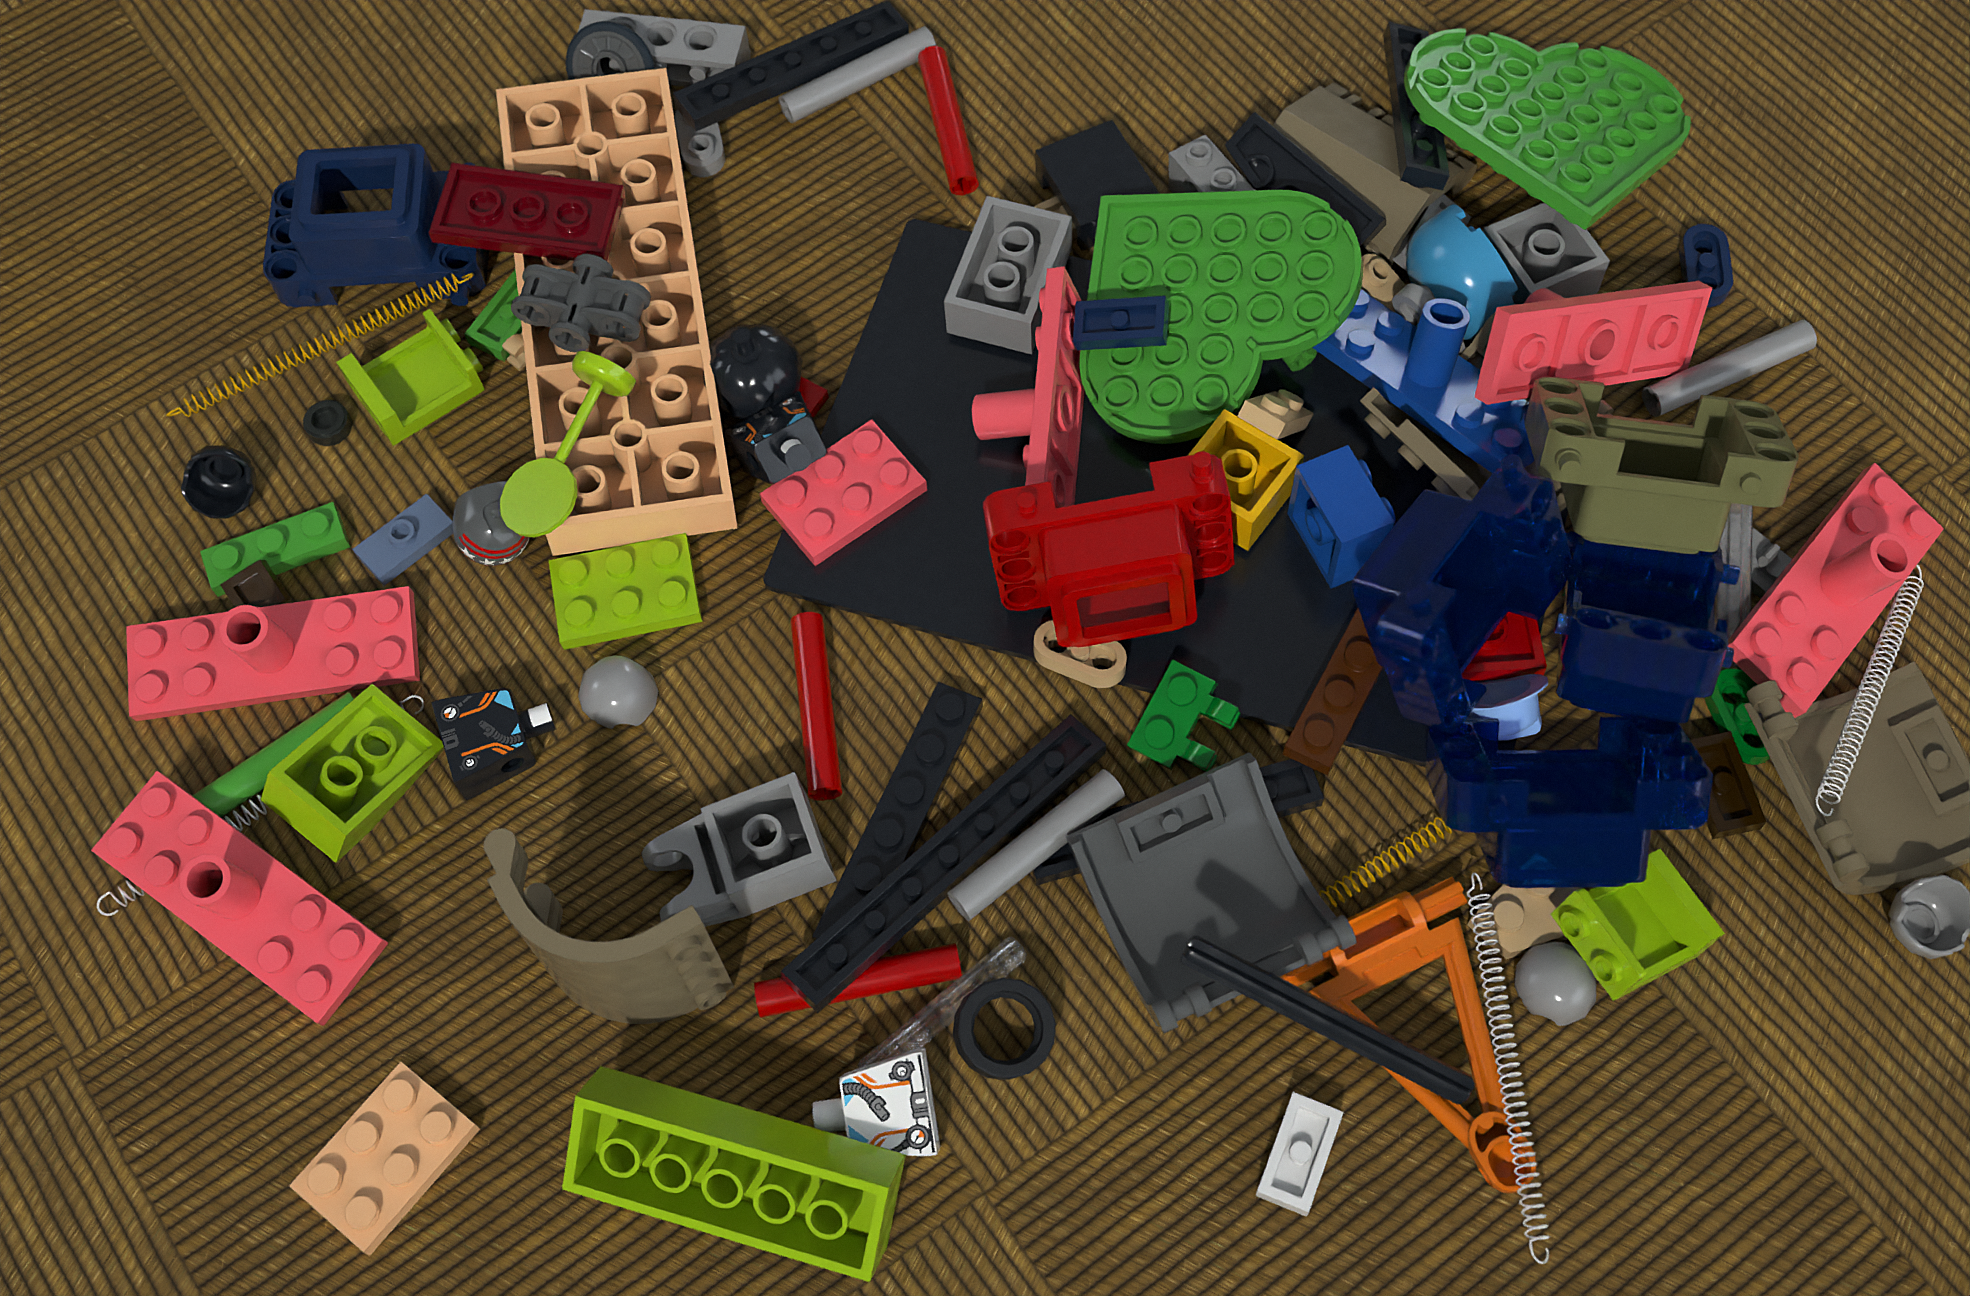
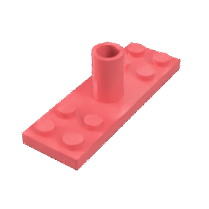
(1591, 338)
(1054, 407)
(1834, 589)
(272, 653)
(240, 898)

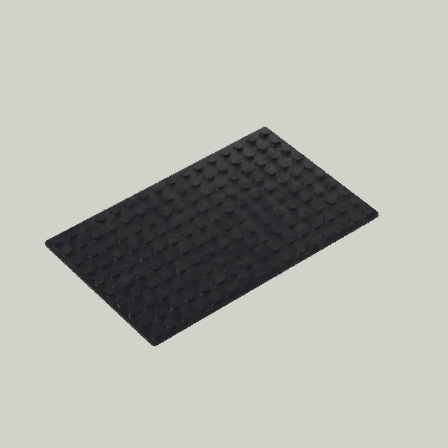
(929, 566)

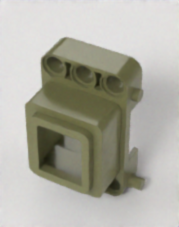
(1657, 479)

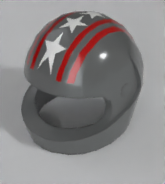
(481, 529)

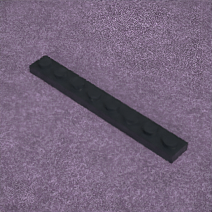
(942, 863)

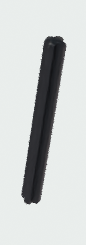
(1327, 1019)

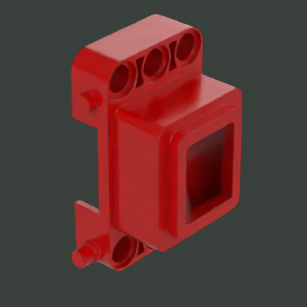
(1118, 561)

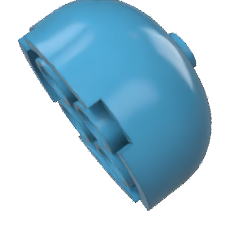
(1460, 267)

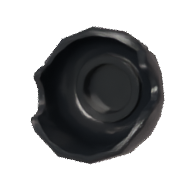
(218, 481)

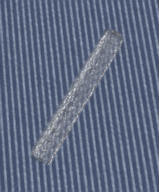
(942, 1009)

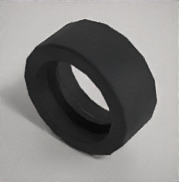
(1043, 1029)

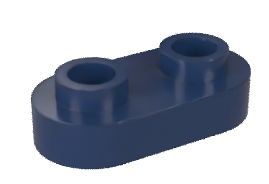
(1712, 266)

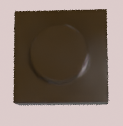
(255, 587)

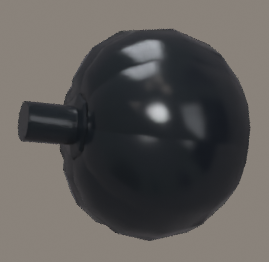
(753, 369)

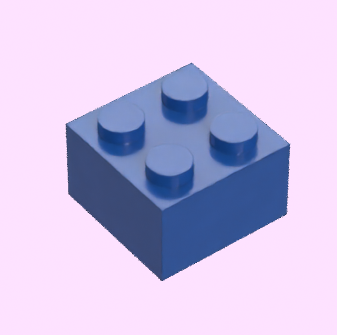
(1338, 513)

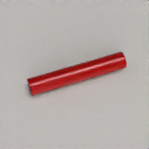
(948, 121)
(816, 707)
(883, 976)

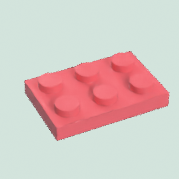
(844, 492)

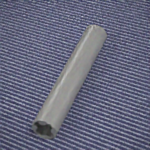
(855, 75)
(1729, 368)
(1035, 844)

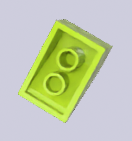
(350, 772)

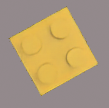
(1256, 471)

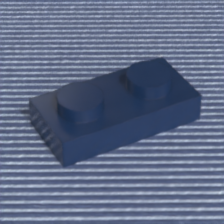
(1121, 323)

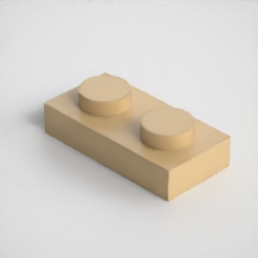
(1276, 413)

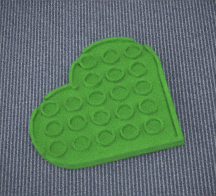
(1555, 120)
(1243, 286)

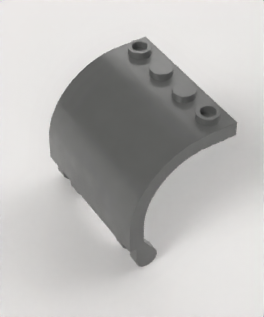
(1207, 866)

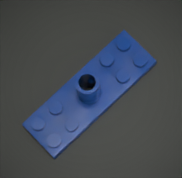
(1427, 377)

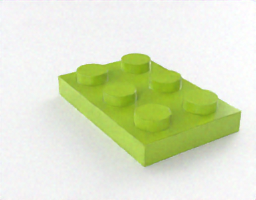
(624, 591)

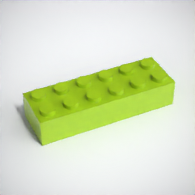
(733, 1172)

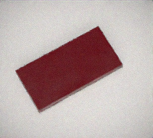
(527, 213)

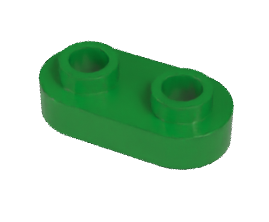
(1735, 716)

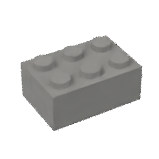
(1003, 271)

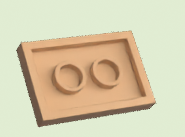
(384, 1158)

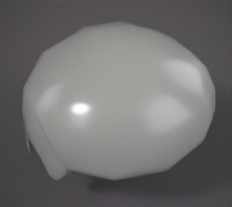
(617, 692)
(1932, 916)
(1555, 983)

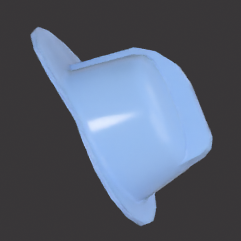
(1513, 703)

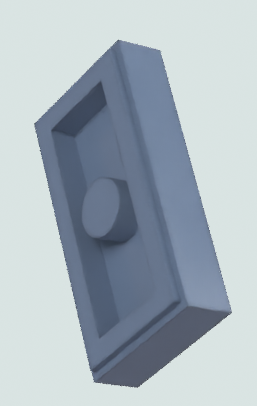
(404, 539)

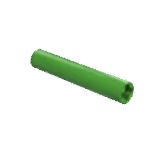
(250, 775)

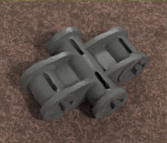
(581, 303)

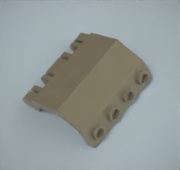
(1363, 156)

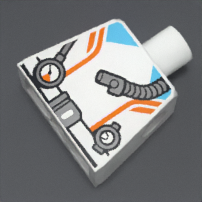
(885, 1106)

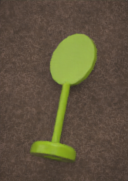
(545, 489)

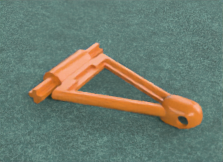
(1393, 943)

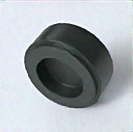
(327, 423)

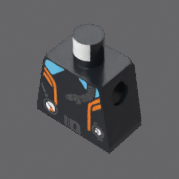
(779, 438)
(489, 737)

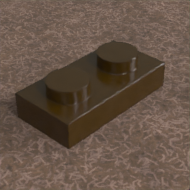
(1732, 799)

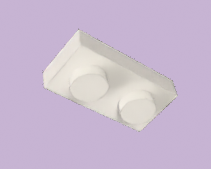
(1299, 1154)

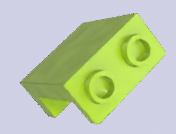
(415, 379)
(1638, 928)

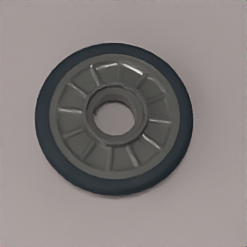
(606, 40)

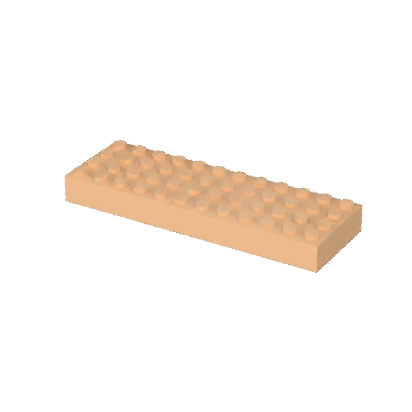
(658, 455)

